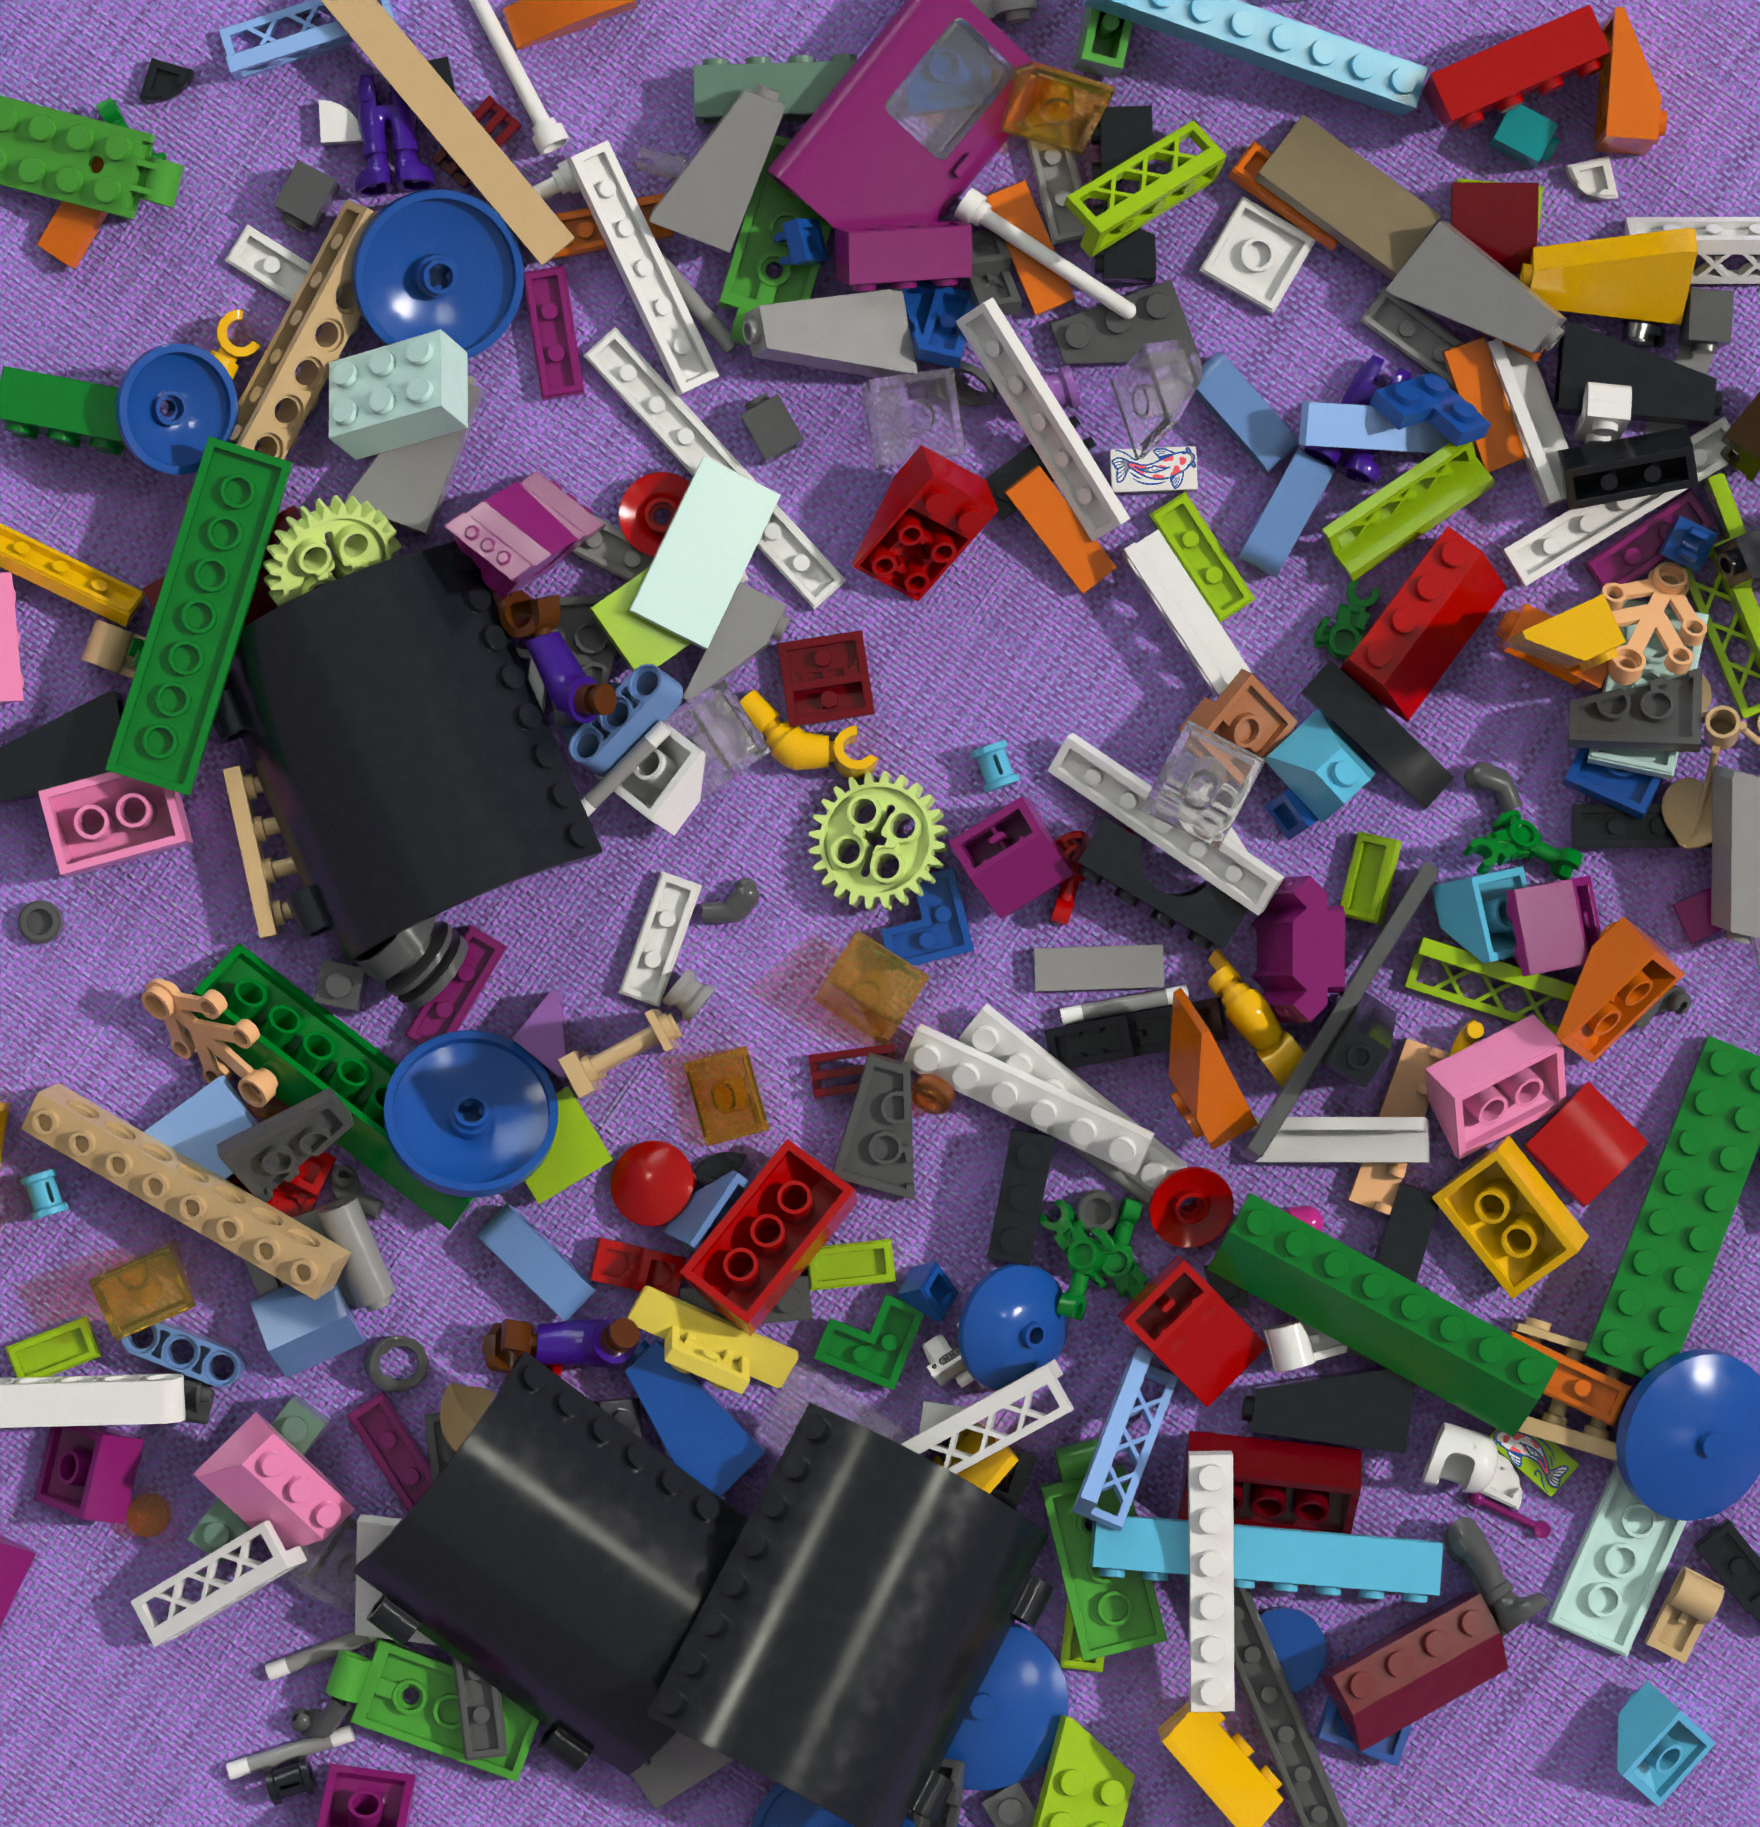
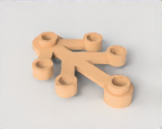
(1666, 585)
(206, 1037)

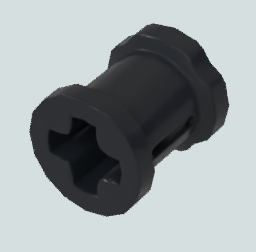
(290, 1780)

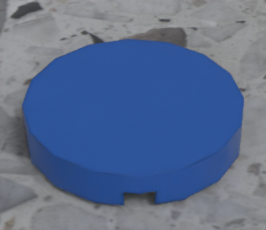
(1297, 1644)

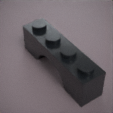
(1121, 135)
(1113, 856)

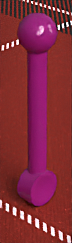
(1540, 1527)

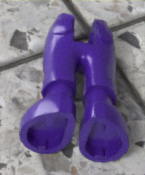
(376, 176)
(1360, 463)

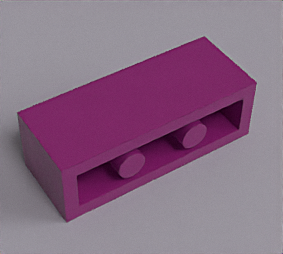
(903, 254)

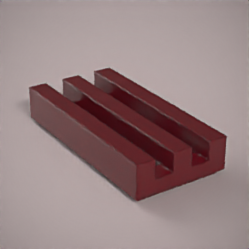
(480, 113)
(817, 1075)

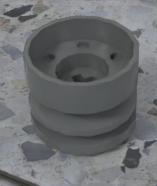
(417, 961)

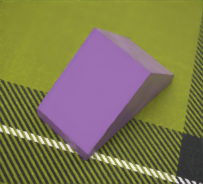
(545, 1033)

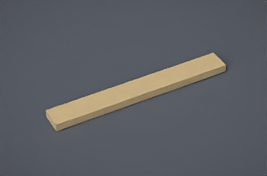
(453, 126)

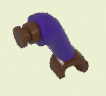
(568, 686)
(561, 1343)

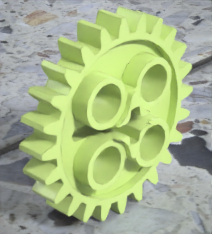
(297, 573)
(842, 828)

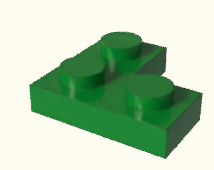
(876, 1354)

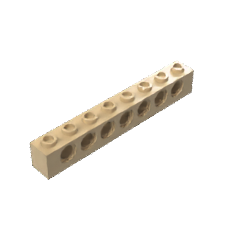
(296, 343)
(186, 1190)

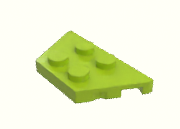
(1082, 1782)

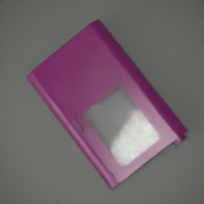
(905, 120)

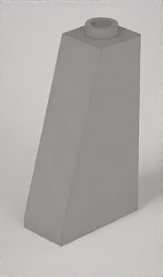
(719, 179)
(1472, 288)
(838, 333)
(414, 479)
(1736, 854)

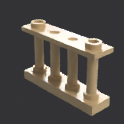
(259, 870)
(587, 1070)
(1553, 1424)

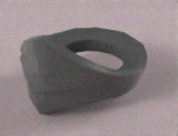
(967, 394)
(386, 1382)

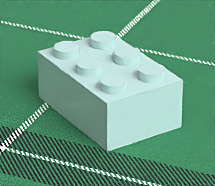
(398, 395)

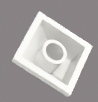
(666, 782)

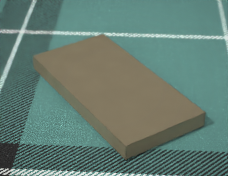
(1347, 197)

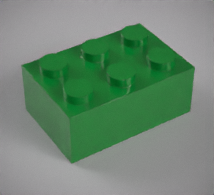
(61, 409)

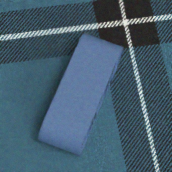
(1244, 413)
(1286, 513)
(641, 702)
(536, 1262)
(201, 1364)

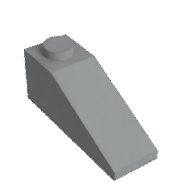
(741, 635)

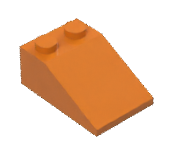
(1627, 94)
(1615, 989)
(1202, 1080)

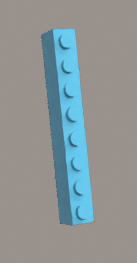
(1282, 48)
(1279, 1557)

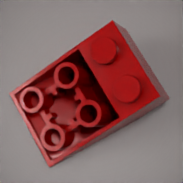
(924, 523)
(1192, 1330)

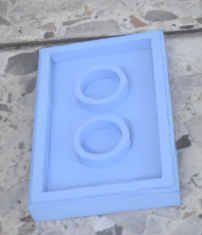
(203, 1123)

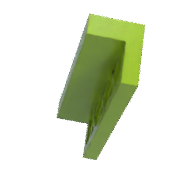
(1150, 200)
(1407, 508)
(1748, 616)
(1495, 970)

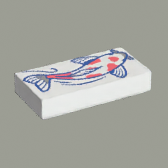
(1160, 470)

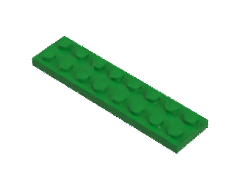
(199, 616)
(1682, 1214)

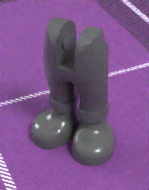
(1474, 1554)

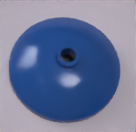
(199, 403)
(999, 1321)

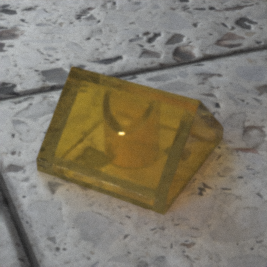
(1054, 106)
(871, 987)
(727, 1096)
(143, 1290)

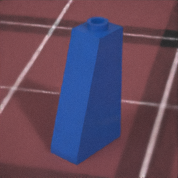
(691, 1421)

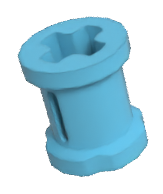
(995, 766)
(44, 1194)

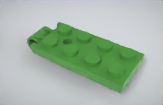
(54, 154)
(755, 250)
(1105, 1610)
(434, 1718)

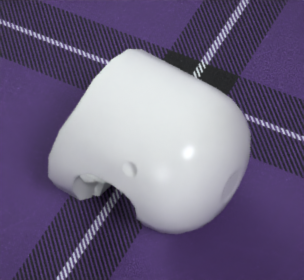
(1462, 1458)

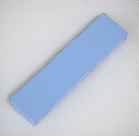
(1363, 428)

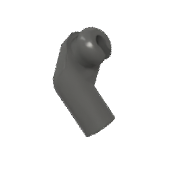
(1495, 780)
(737, 905)
(1674, 1000)
(346, 1183)
(320, 1722)

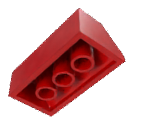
(1516, 69)
(1425, 624)
(769, 1236)

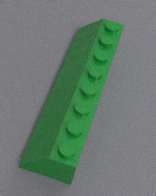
(317, 1051)
(1382, 1315)

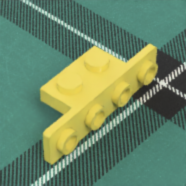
(710, 1344)

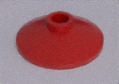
(640, 504)
(1199, 1221)

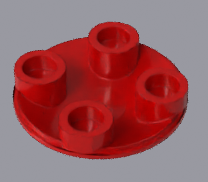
(652, 1183)

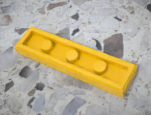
(68, 577)

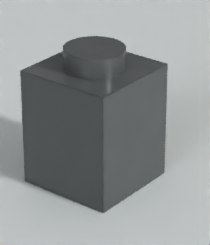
(306, 197)
(1707, 320)
(771, 427)
(341, 985)

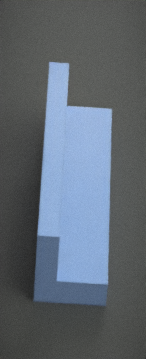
(290, 49)
(1115, 1430)

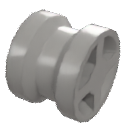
(688, 995)

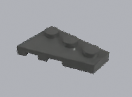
(586, 642)

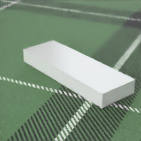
(269, 263)
(660, 939)

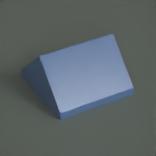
(305, 1330)

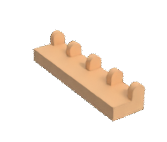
(1405, 1097)

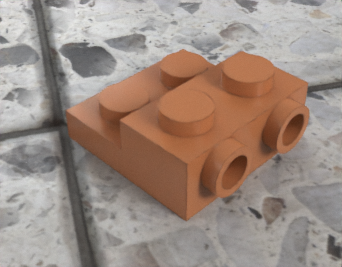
(1245, 716)

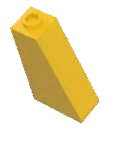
(1617, 276)

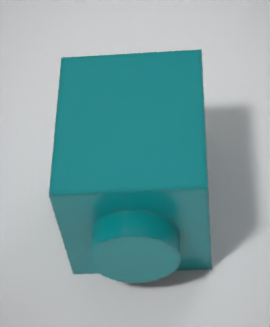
(1525, 136)

